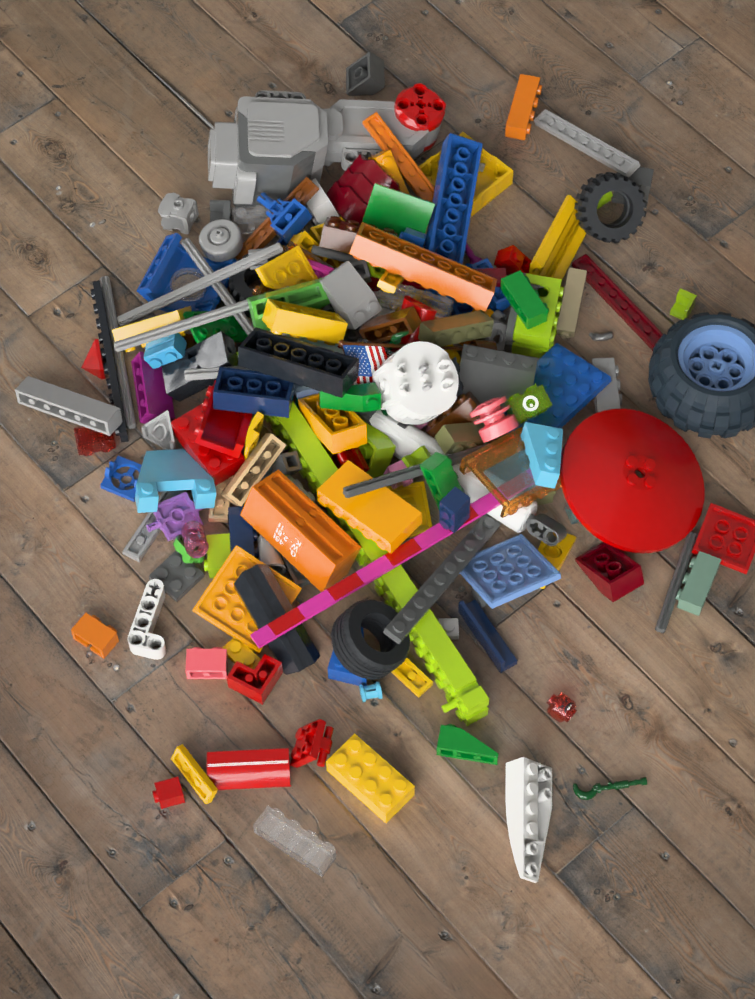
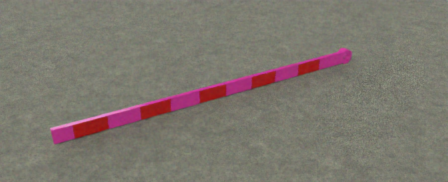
(366, 575)

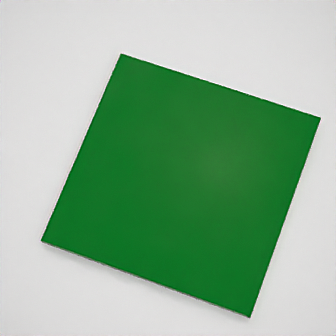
(397, 210)

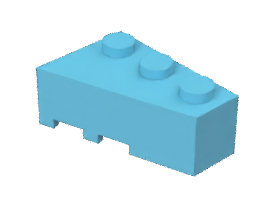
(544, 450)

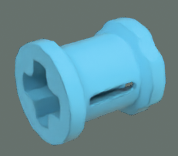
(370, 691)

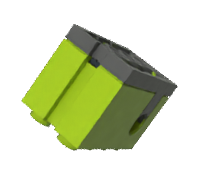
(539, 339)

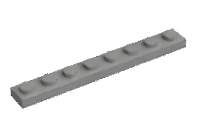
(587, 143)

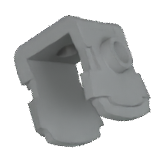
(178, 213)

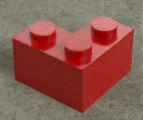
(255, 682)

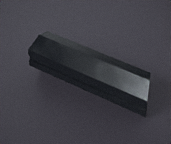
(267, 602)

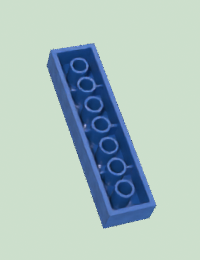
(453, 197)

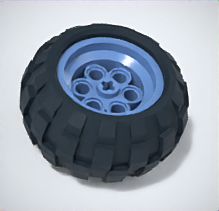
(694, 399)

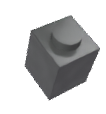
(287, 463)

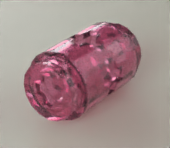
(194, 539)

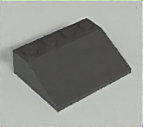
(495, 373)

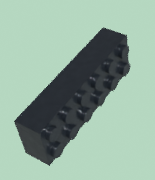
(298, 362)

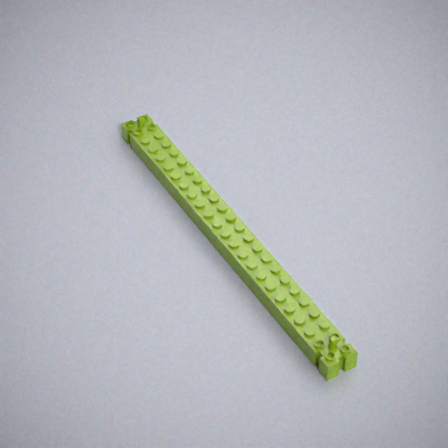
(395, 586)

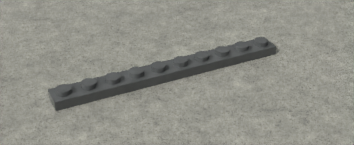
(441, 579)

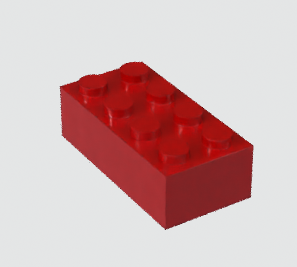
(215, 463)

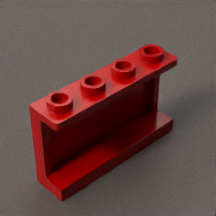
(221, 429)

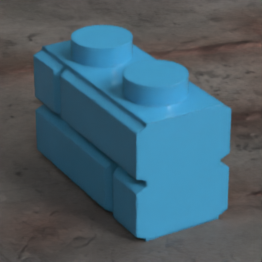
(165, 350)

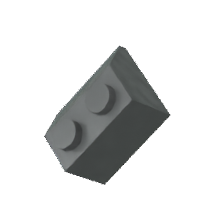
(365, 76)

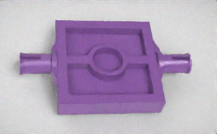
(173, 514)

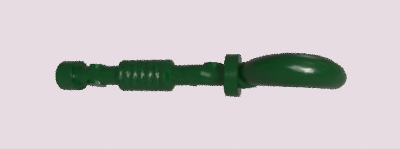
(396, 338)
(597, 788)

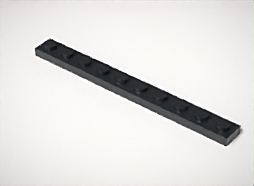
(107, 353)

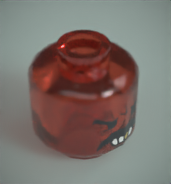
(561, 707)

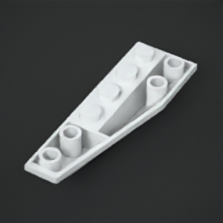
(528, 813)

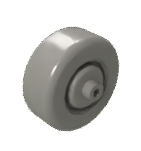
(221, 240)

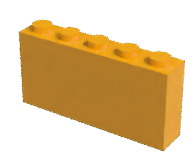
(376, 514)

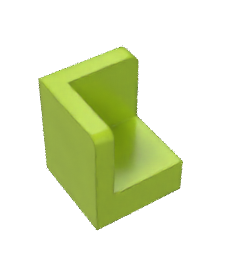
(684, 304)
(416, 457)

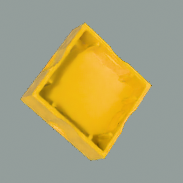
(489, 183)

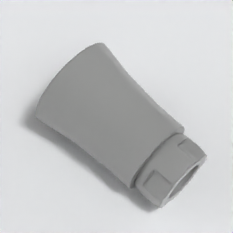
(270, 555)

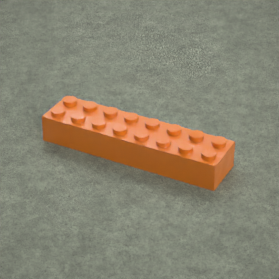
(423, 267)

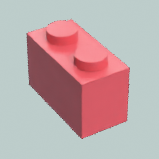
(206, 663)

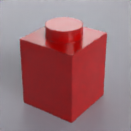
(168, 792)

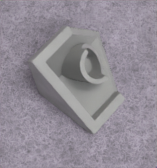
(160, 431)

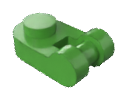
(179, 547)

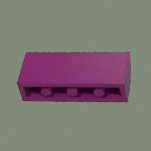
(150, 390)

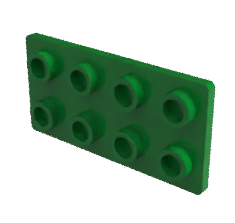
(227, 325)

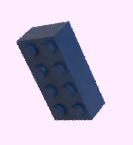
(252, 393)

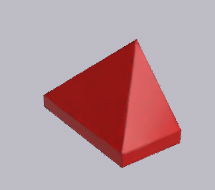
(93, 361)

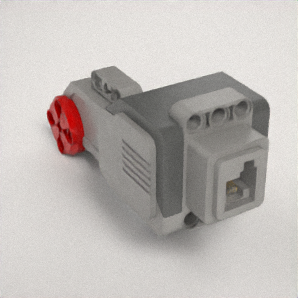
(288, 137)

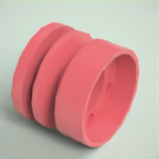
(494, 419)

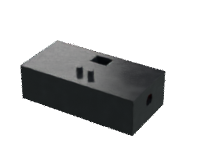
(210, 353)

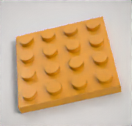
(224, 607)

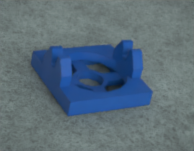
(111, 472)

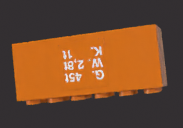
(300, 530)

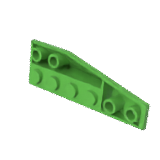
(305, 294)

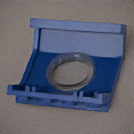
(174, 269)

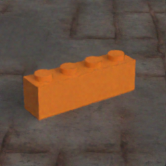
(522, 107)

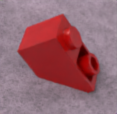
(512, 260)

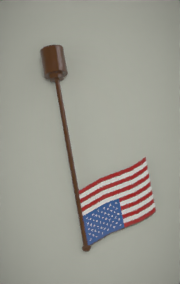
(374, 354)

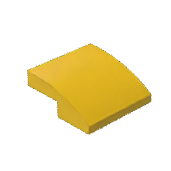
(253, 434)

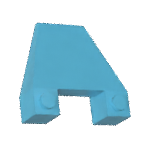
(172, 472)

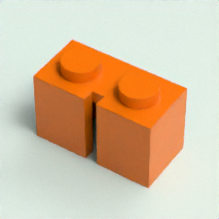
(92, 631)

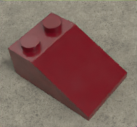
(611, 571)

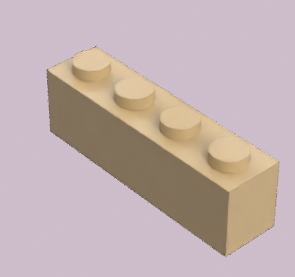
(253, 469)

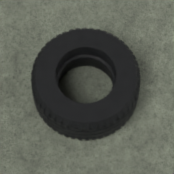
(355, 652)

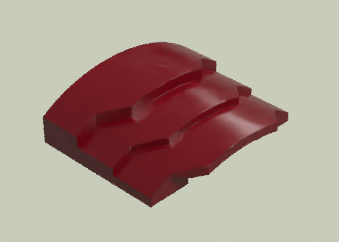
(354, 188)

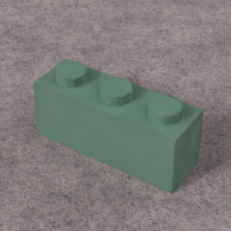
(698, 583)

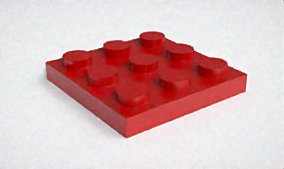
(727, 537)

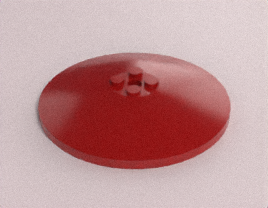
(613, 500)

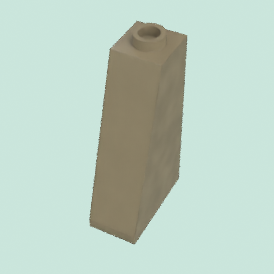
(571, 303)

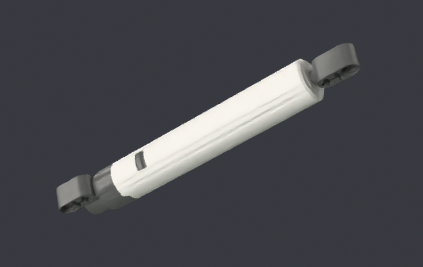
(409, 438)

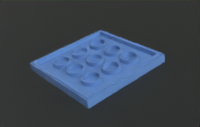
(509, 571)

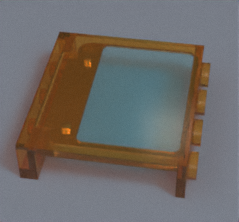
(506, 472)

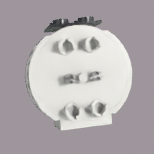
(418, 383)

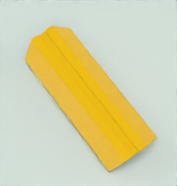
(559, 243)

